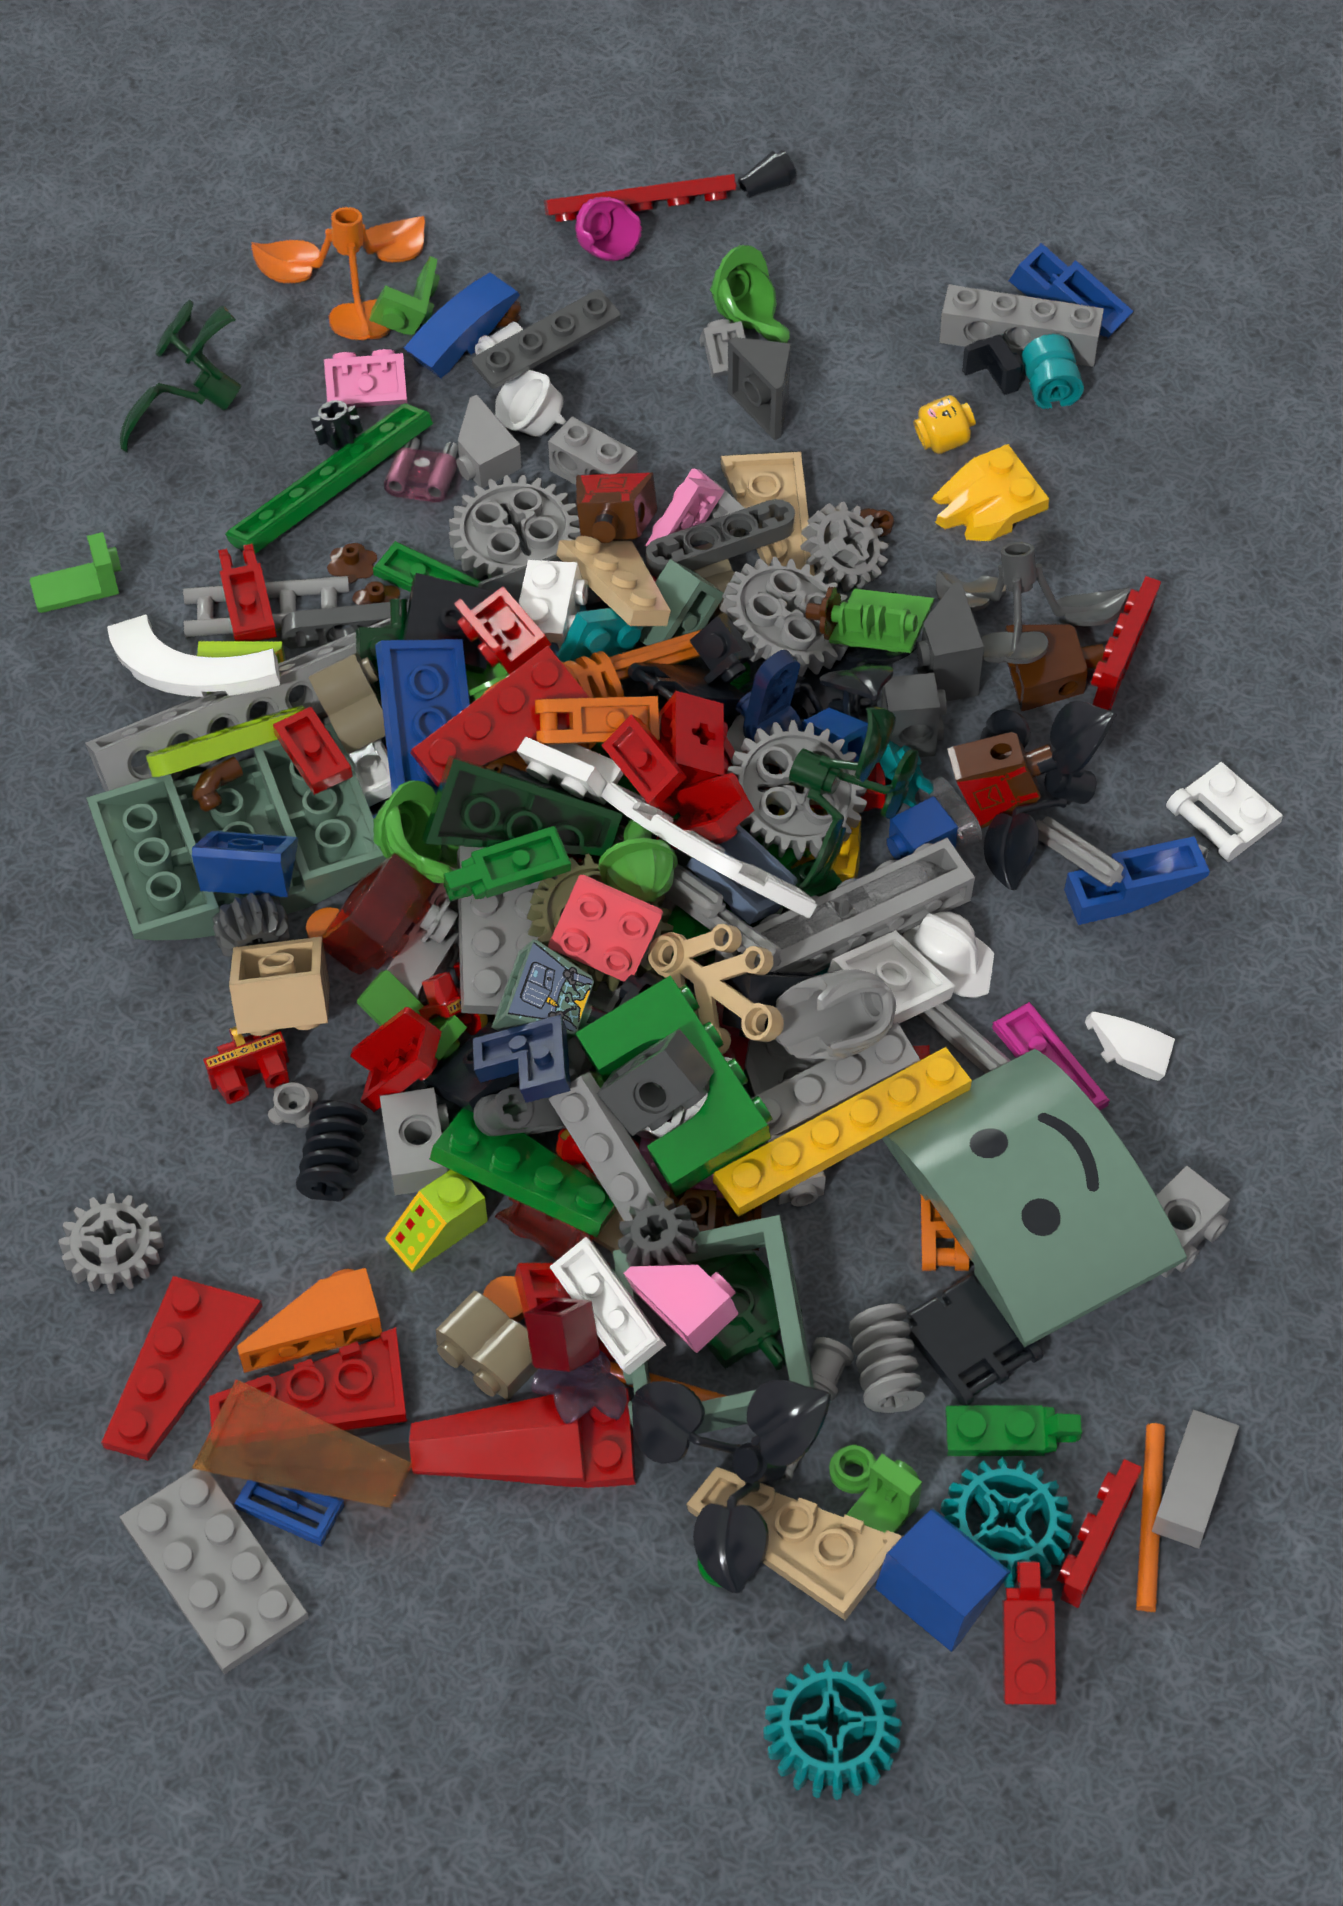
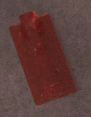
(541, 1228)

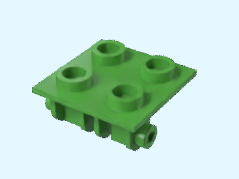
(880, 620)

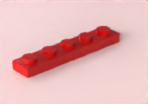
(641, 197)

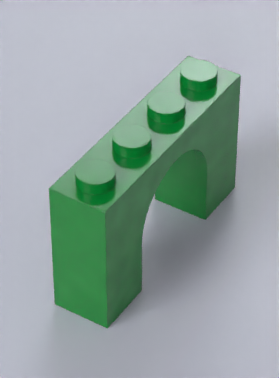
(727, 1121)

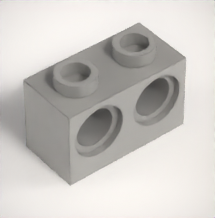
(586, 451)

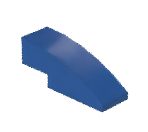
(1049, 278)
(461, 324)
(1149, 877)

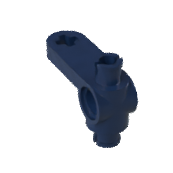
(771, 696)

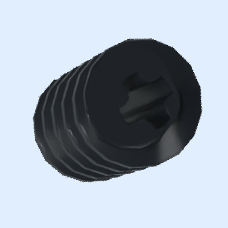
(331, 1150)

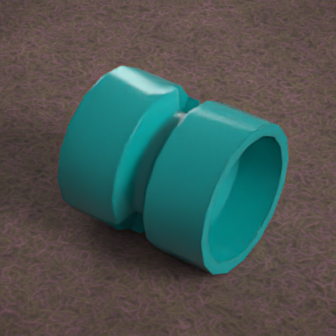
(1052, 371)

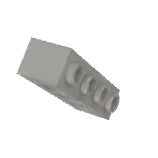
(980, 314)

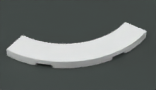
(188, 674)
(708, 852)

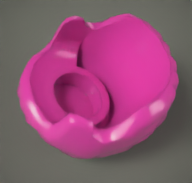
(607, 228)

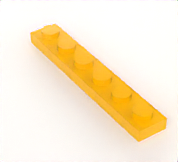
(841, 1131)

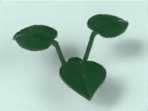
(211, 381)
(823, 775)

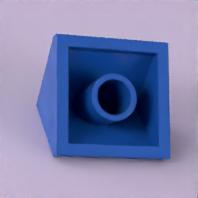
(245, 863)
(940, 1578)

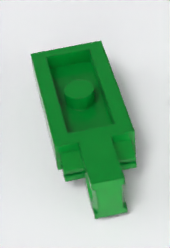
(509, 865)
(1008, 1430)

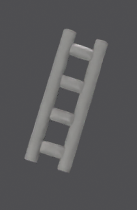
(284, 590)

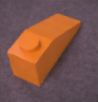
(321, 1319)

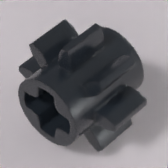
(336, 424)

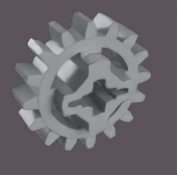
(844, 546)
(130, 1246)

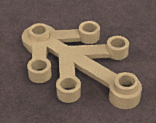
(710, 979)

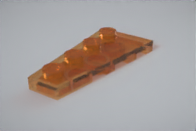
(290, 1449)

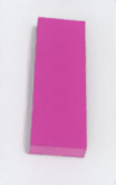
(1027, 1030)

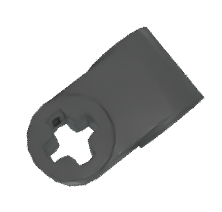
(510, 1114)

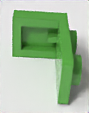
(403, 311)
(81, 582)
(389, 996)
(890, 1496)

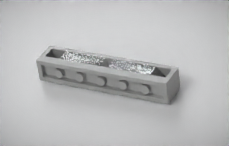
(869, 907)

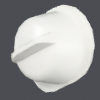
(529, 404)
(954, 950)

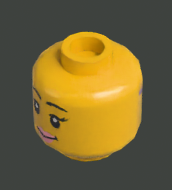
(944, 424)

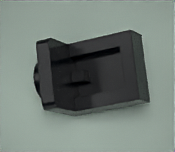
(997, 359)

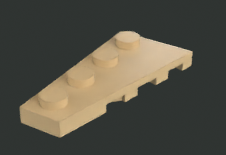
(770, 477)
(618, 578)
(811, 1548)

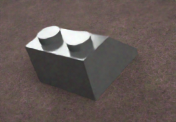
(952, 646)

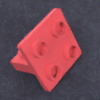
(605, 928)

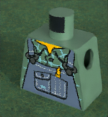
(545, 987)

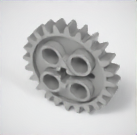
(491, 545)
(770, 611)
(800, 825)

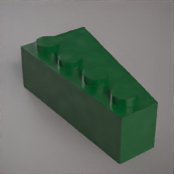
(490, 807)

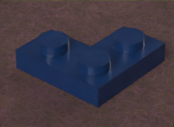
(533, 1050)

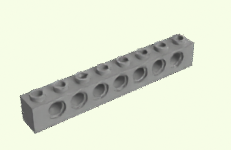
(115, 750)

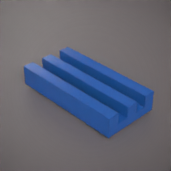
(316, 1536)

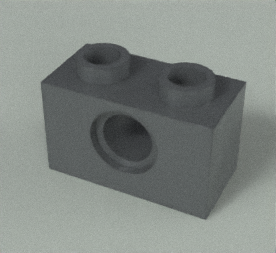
(917, 711)
(669, 1063)

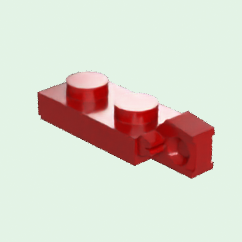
(1028, 1639)

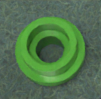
(851, 1455)

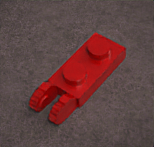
(246, 597)

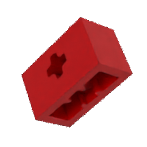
(694, 736)

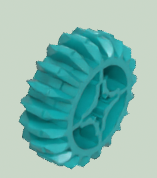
(1033, 1496)
(812, 1730)

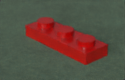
(1097, 1532)

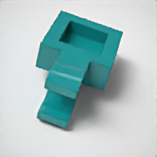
(889, 764)

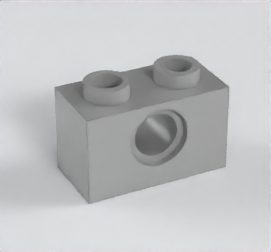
(409, 1118)
(1199, 1206)

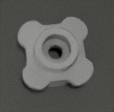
(438, 922)
(292, 1093)

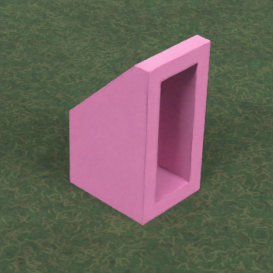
(685, 1299)

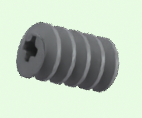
(885, 1359)

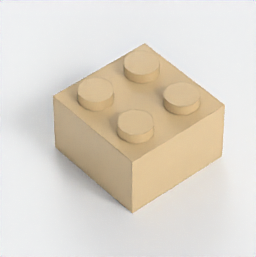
(279, 986)

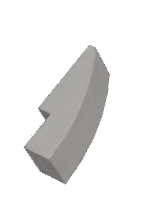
(1195, 1479)

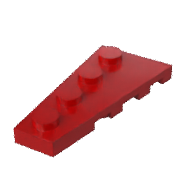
(1121, 650)
(500, 717)
(176, 1361)
(345, 1389)

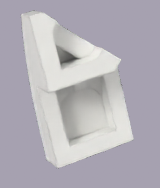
(1132, 1044)

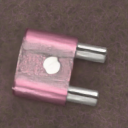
(421, 473)

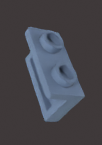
(743, 901)

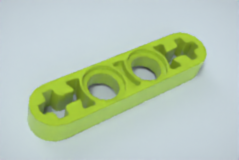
(217, 744)

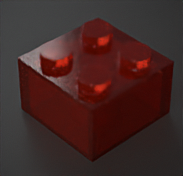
(378, 915)

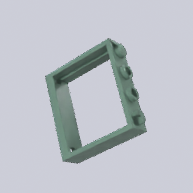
(731, 1239)

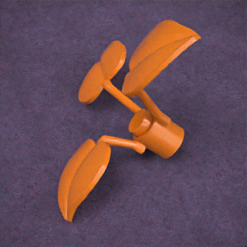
(293, 262)

